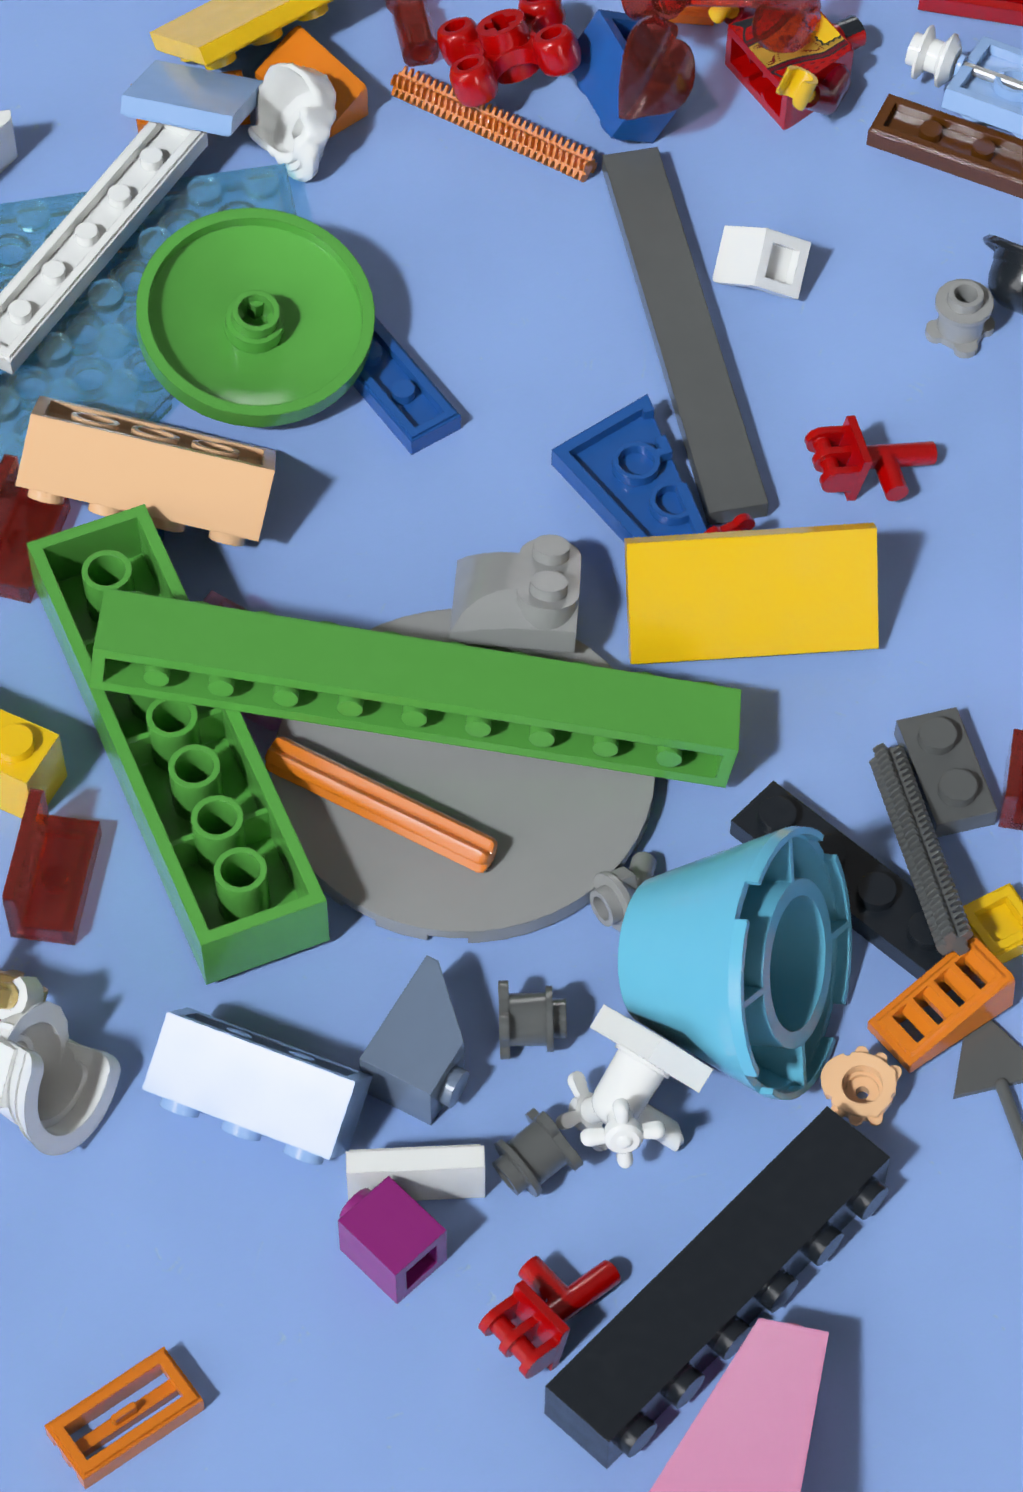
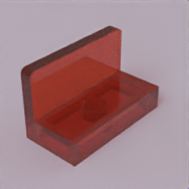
(20, 523)
(49, 873)

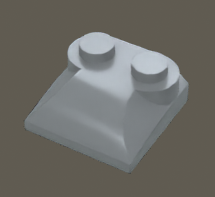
(519, 597)

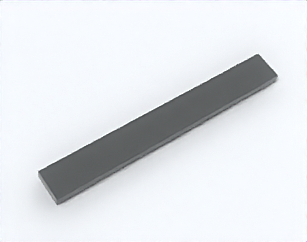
(684, 337)

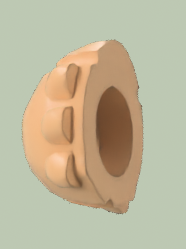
(860, 1072)

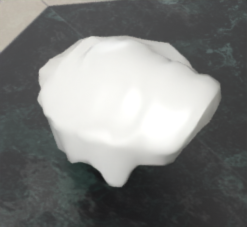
(294, 117)

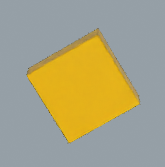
(998, 922)

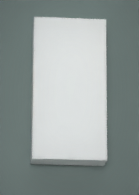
(420, 1171)

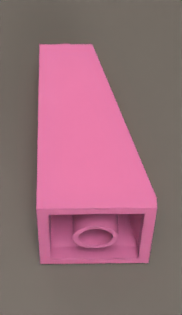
(756, 1418)

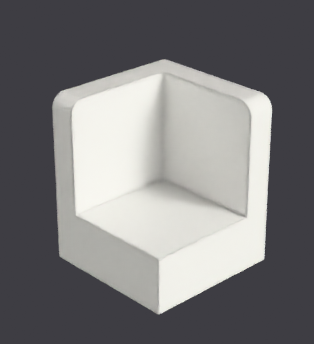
(762, 260)

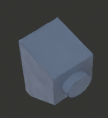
(418, 1049)

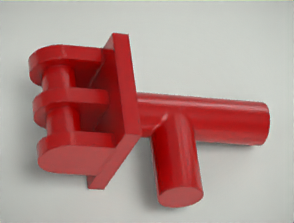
(847, 460)
(535, 1314)

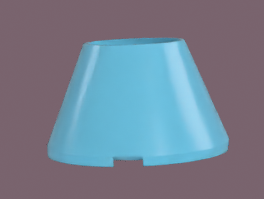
(744, 958)

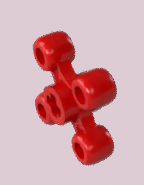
(507, 48)

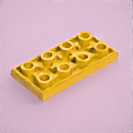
(223, 27)
(752, 593)

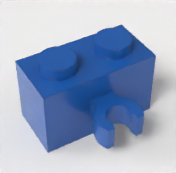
(599, 77)

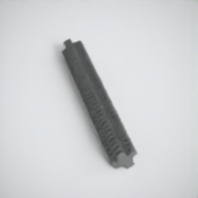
(921, 850)

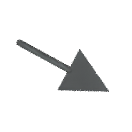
(989, 1063)

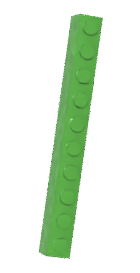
(415, 688)

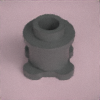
(529, 1019)
(534, 1155)

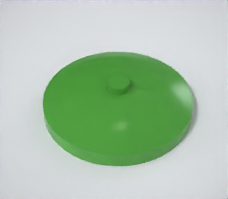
(254, 317)

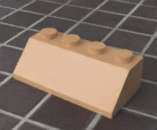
(135, 462)

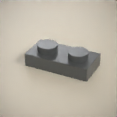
(946, 771)

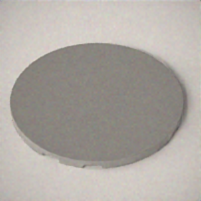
(549, 818)

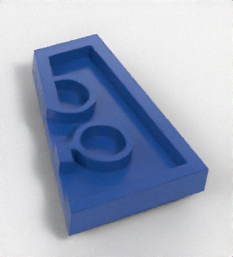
(629, 475)

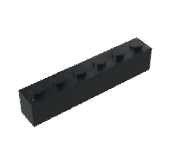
(716, 1288)

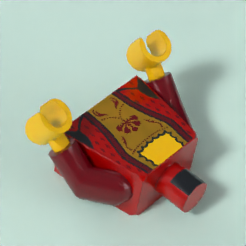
(794, 82)

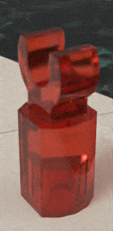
(414, 31)

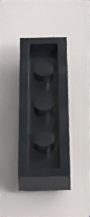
(881, 902)

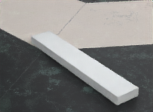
(92, 236)

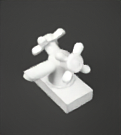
(626, 1089)

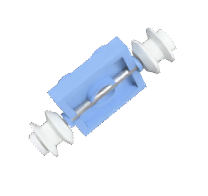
(984, 84)

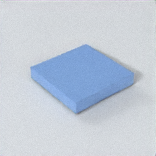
(191, 98)

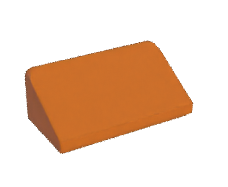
(306, 51)

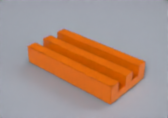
(137, 1439)

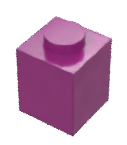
(391, 1238)

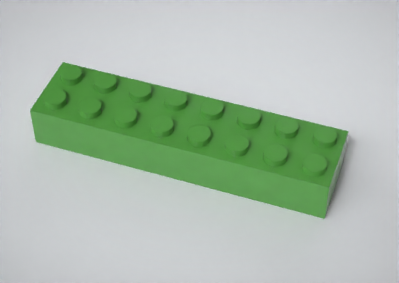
(184, 767)

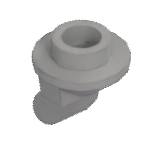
(617, 887)

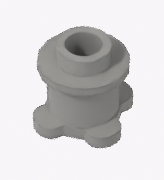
(963, 317)

